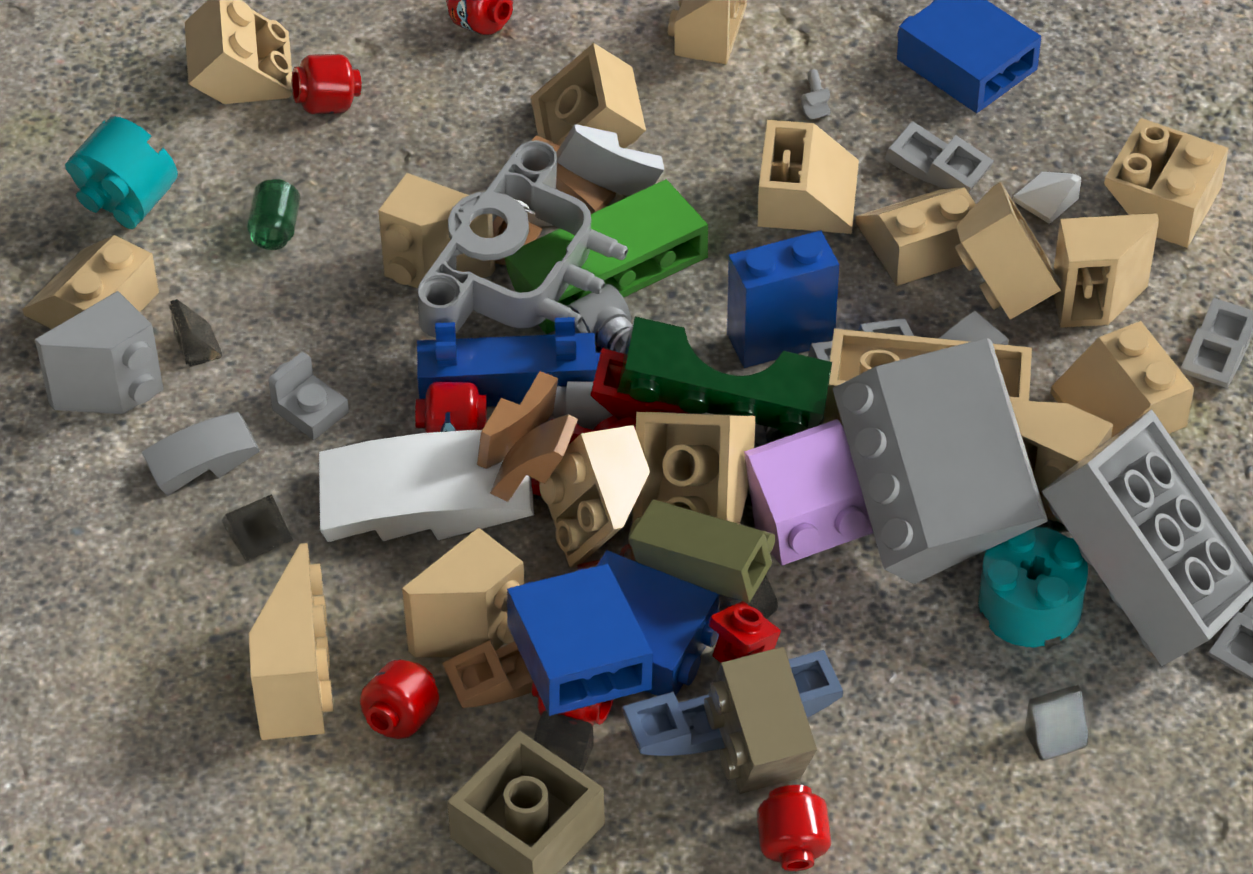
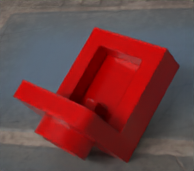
(742, 632)

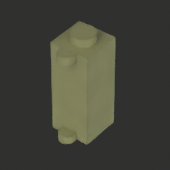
(702, 549)

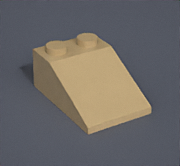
(695, 462)

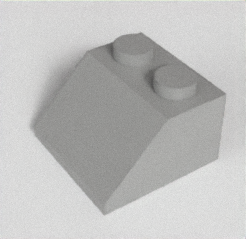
(101, 359)

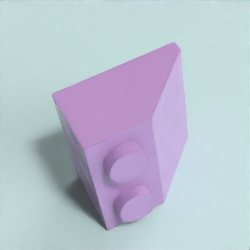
(807, 492)

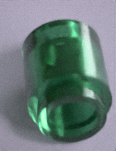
(273, 214)

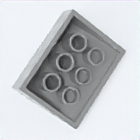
(938, 458)
(1155, 538)

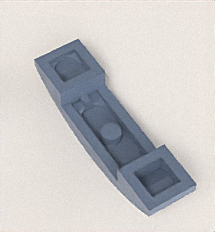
(682, 728)

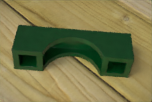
(665, 369)

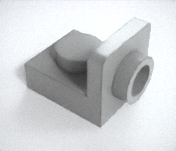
(305, 398)

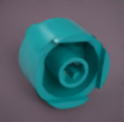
(121, 171)
(1033, 587)

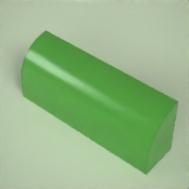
(654, 224)

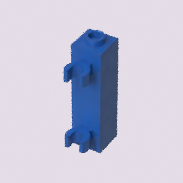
(506, 364)

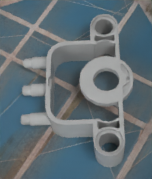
(531, 178)

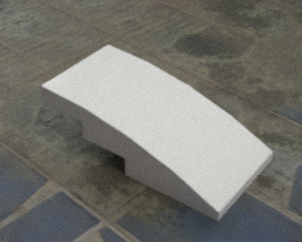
(413, 487)

